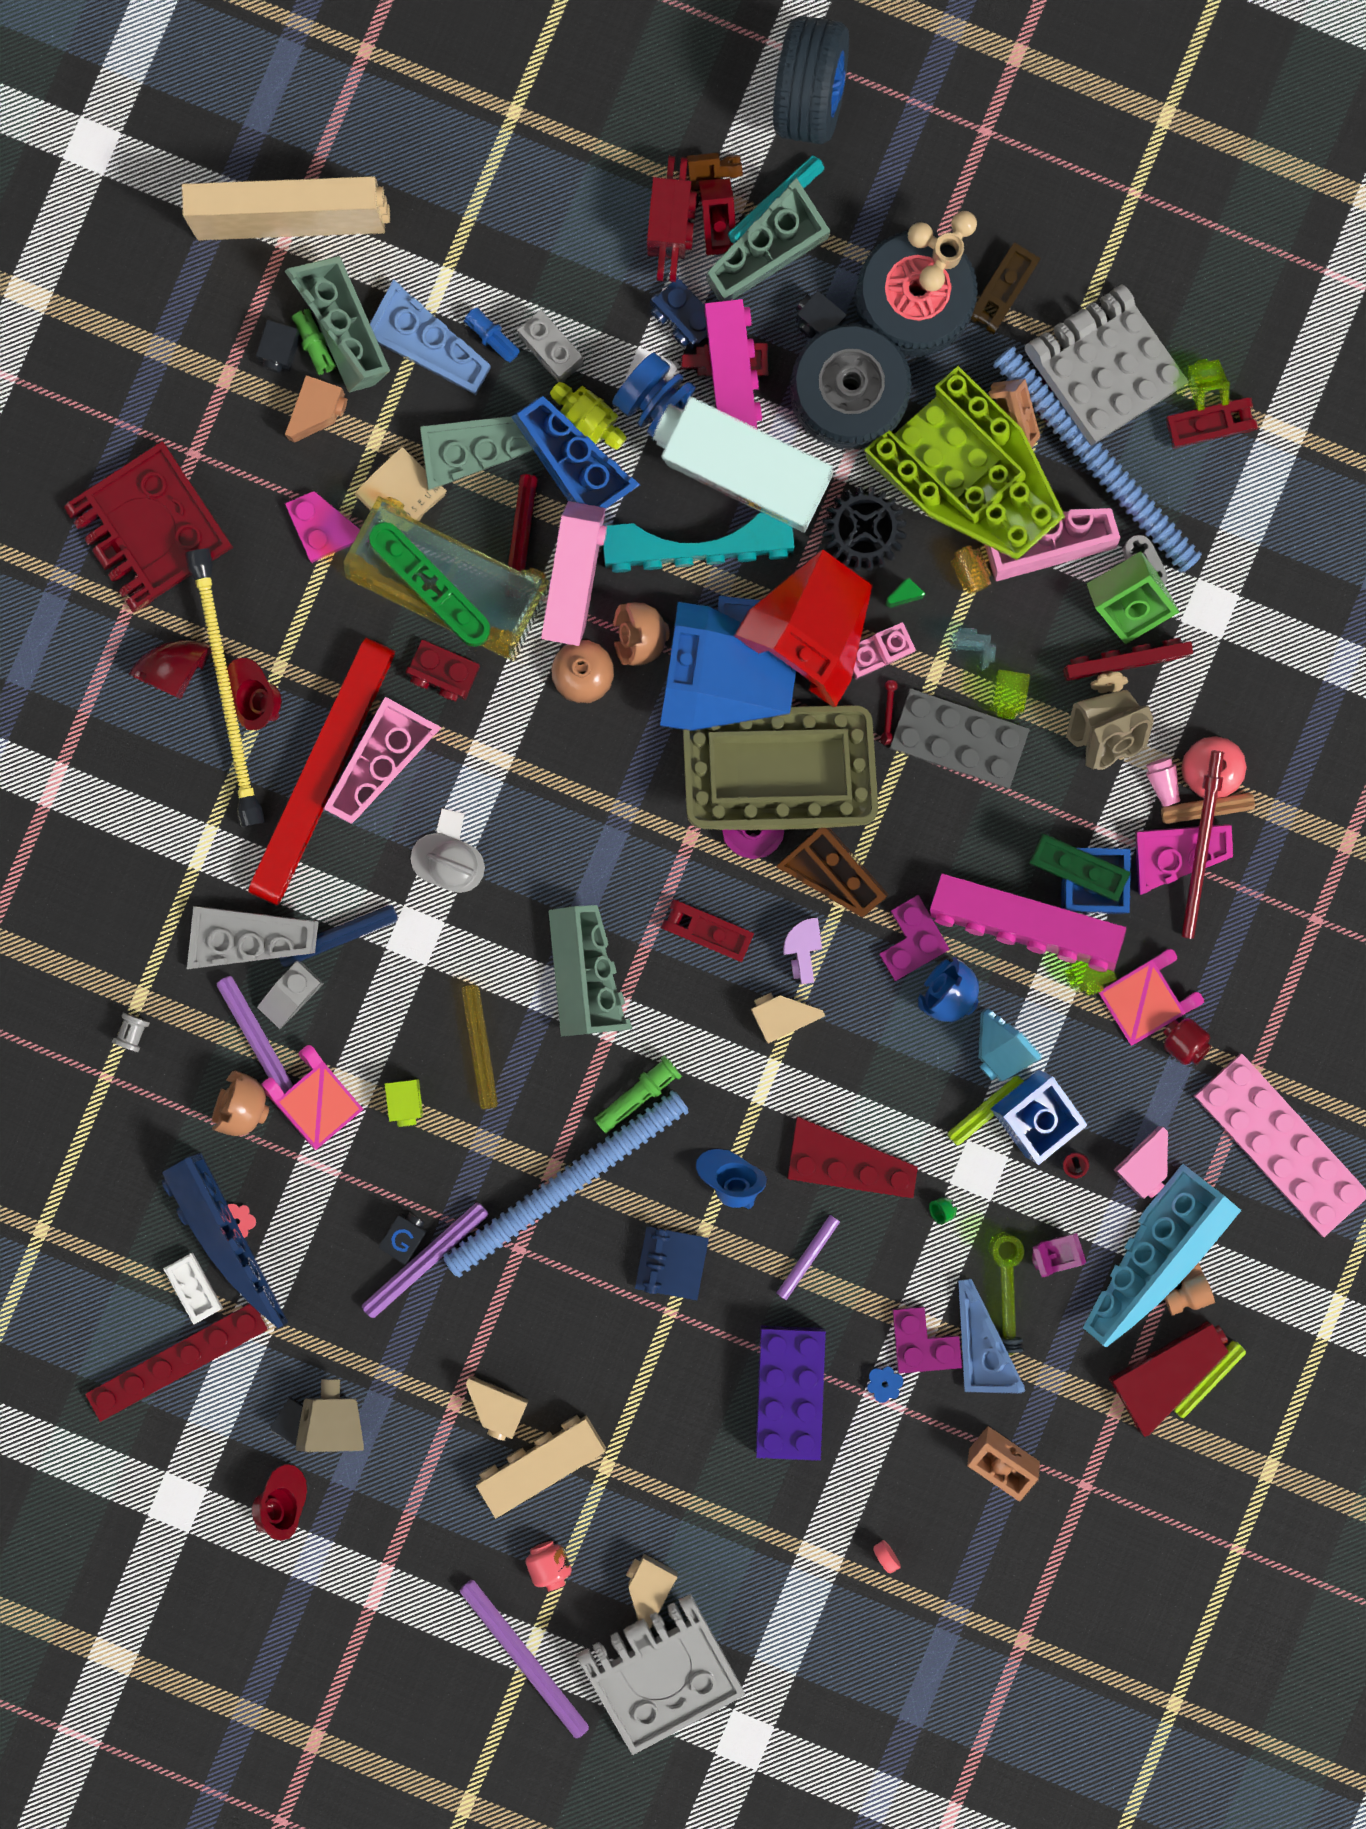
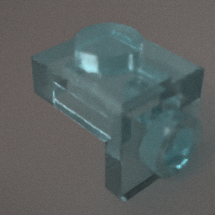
(969, 640)

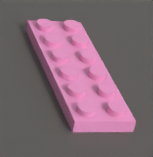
(1282, 1145)

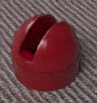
(1070, 1168)

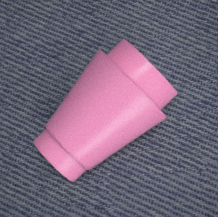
(1164, 780)

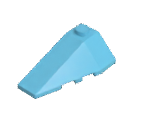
(1003, 1048)

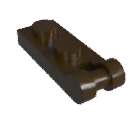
(1005, 286)

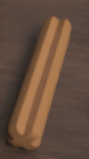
(1193, 810)

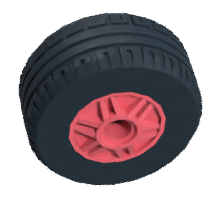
(912, 322)

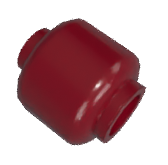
(1186, 1041)

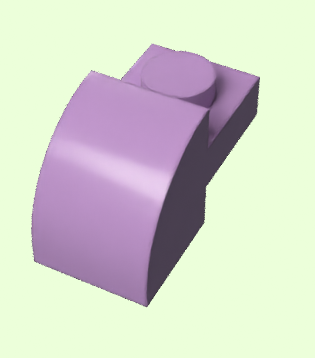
(800, 941)

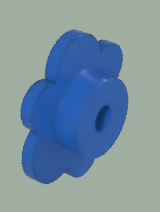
(893, 1380)

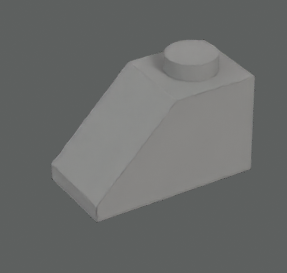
(290, 994)

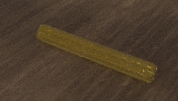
(479, 1047)

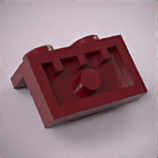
(442, 670)

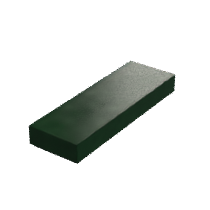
(1079, 867)

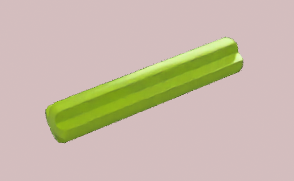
(981, 1114)
(1234, 1354)

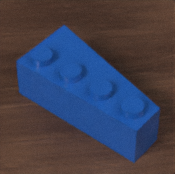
(571, 457)

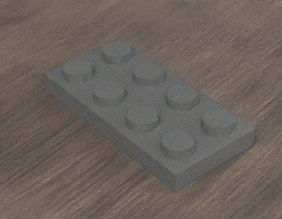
(959, 739)

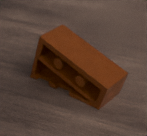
(835, 872)

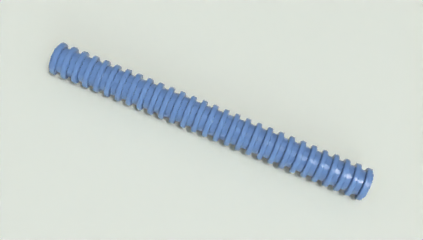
(1100, 463)
(565, 1184)

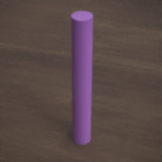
(808, 1257)

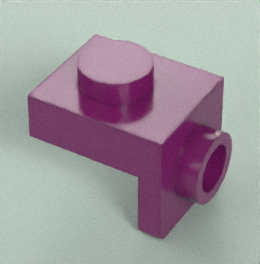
(1058, 1254)

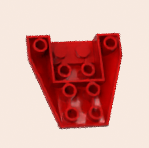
(813, 623)

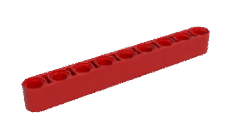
(321, 771)

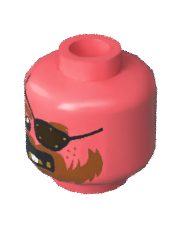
(548, 1565)

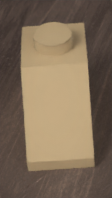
(782, 1016)
(496, 1407)
(649, 1586)

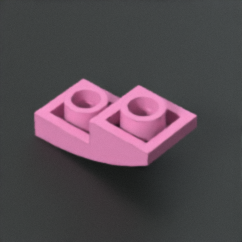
(882, 650)

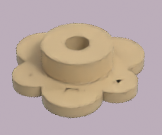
(1109, 681)

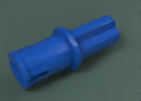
(491, 334)

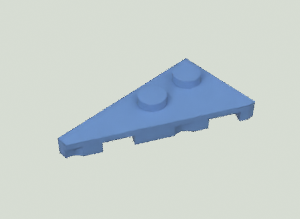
(984, 1355)

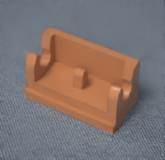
(1016, 402)

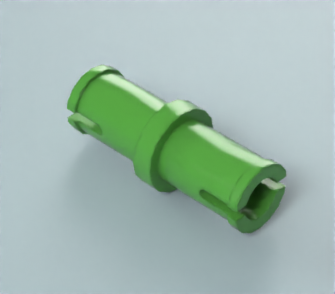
(313, 341)

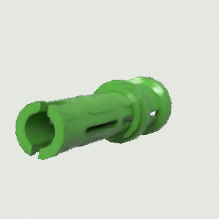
(648, 1086)

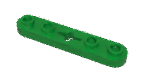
(407, 562)

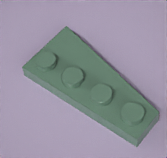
(469, 447)

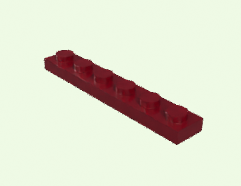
(176, 1361)

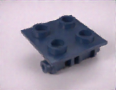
(671, 1263)

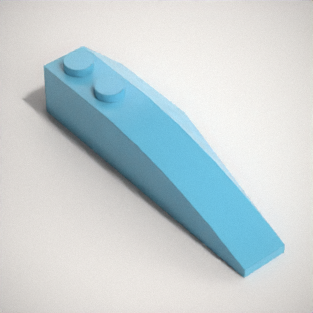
(1169, 1243)

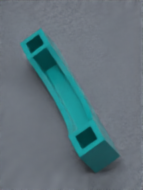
(631, 546)

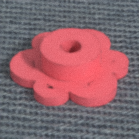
(247, 1220)

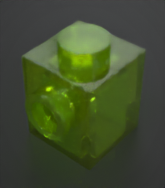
(1087, 979)

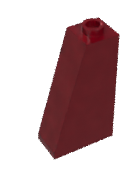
(1165, 1377)

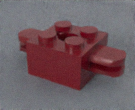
(669, 217)

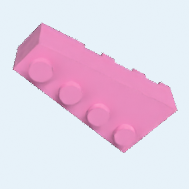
(1074, 537)
(382, 754)

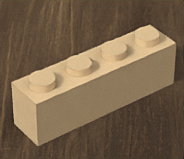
(540, 1466)

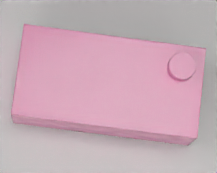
(573, 572)

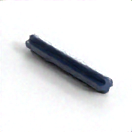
(348, 932)

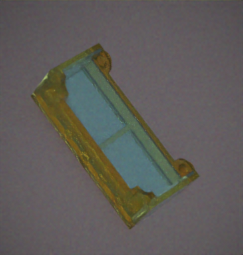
(499, 592)

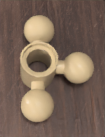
(921, 236)

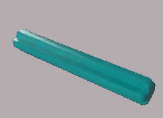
(805, 174)

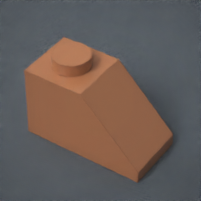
(315, 408)

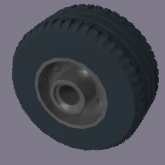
(856, 357)

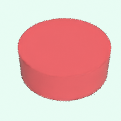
(886, 1556)

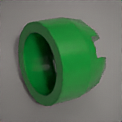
(942, 1210)

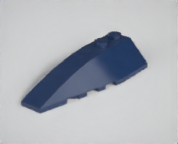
(217, 1231)

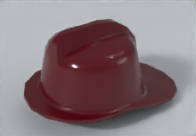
(253, 695)
(281, 1503)

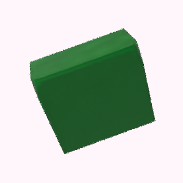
(905, 593)

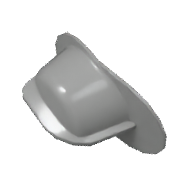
(447, 862)

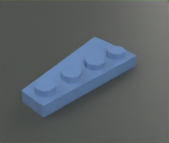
(420, 337)

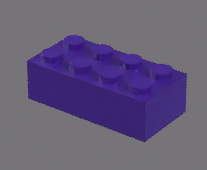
(790, 1393)

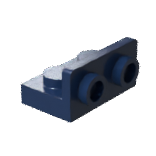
(682, 313)

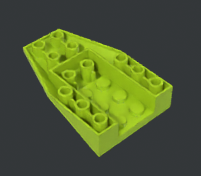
(970, 468)

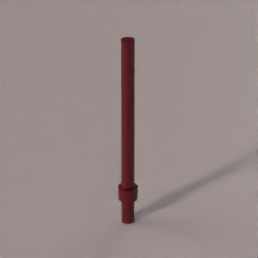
(1212, 784)

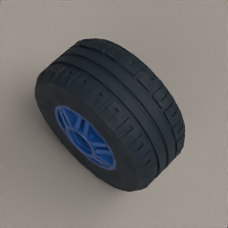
(810, 79)

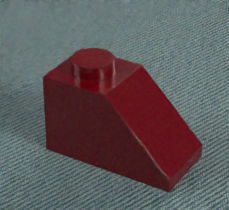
(717, 214)

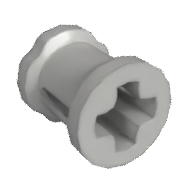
(130, 1032)

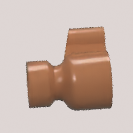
(1193, 1293)

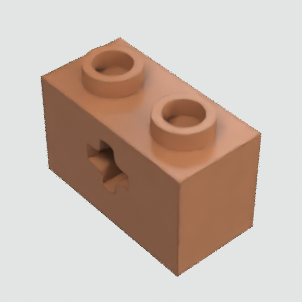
(1003, 1463)

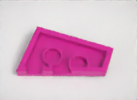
(1170, 853)

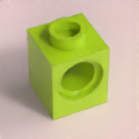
(404, 1102)

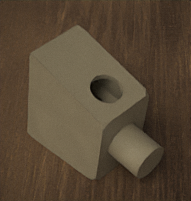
(329, 1422)

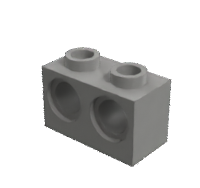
(550, 346)

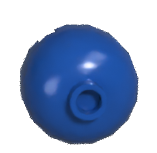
(951, 992)

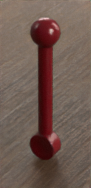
(886, 737)

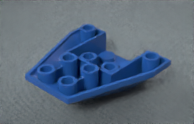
(719, 677)

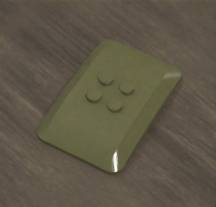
(783, 771)

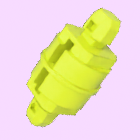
(589, 414)

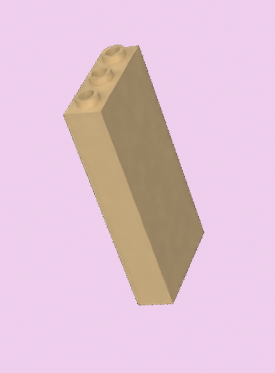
(285, 208)

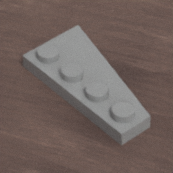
(238, 937)

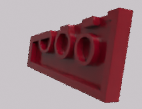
(838, 1161)

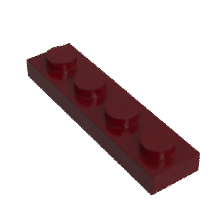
(1141, 656)

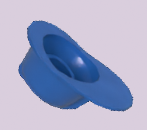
(731, 1177)

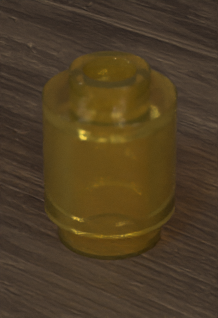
(971, 569)

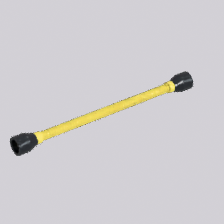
(200, 567)

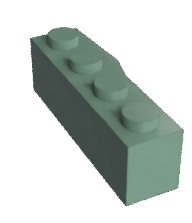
(772, 242)
(342, 321)
(584, 973)

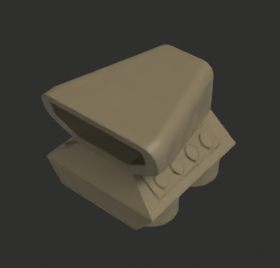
(1110, 728)

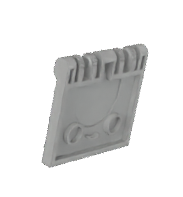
(1106, 367)
(664, 1678)

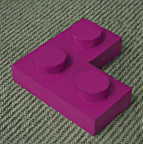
(921, 943)
(918, 1352)

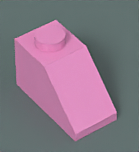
(1146, 1165)

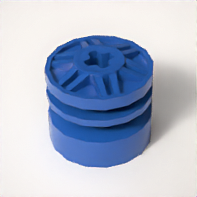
(651, 393)

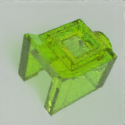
(1207, 376)

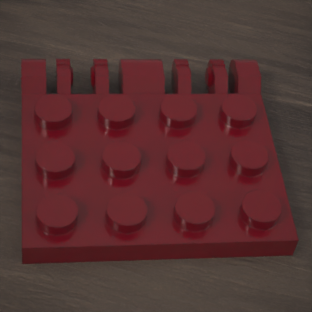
(151, 522)

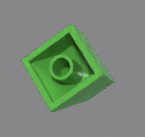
(1132, 598)

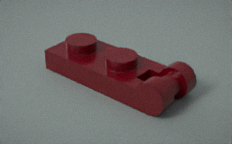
(1210, 423)
(708, 931)

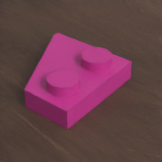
(320, 526)

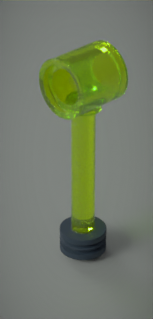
(1009, 1337)

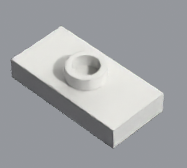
(193, 1288)

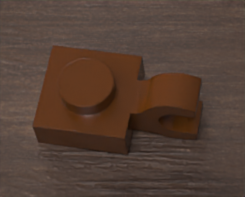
(709, 167)

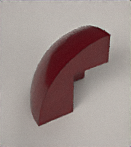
(171, 665)

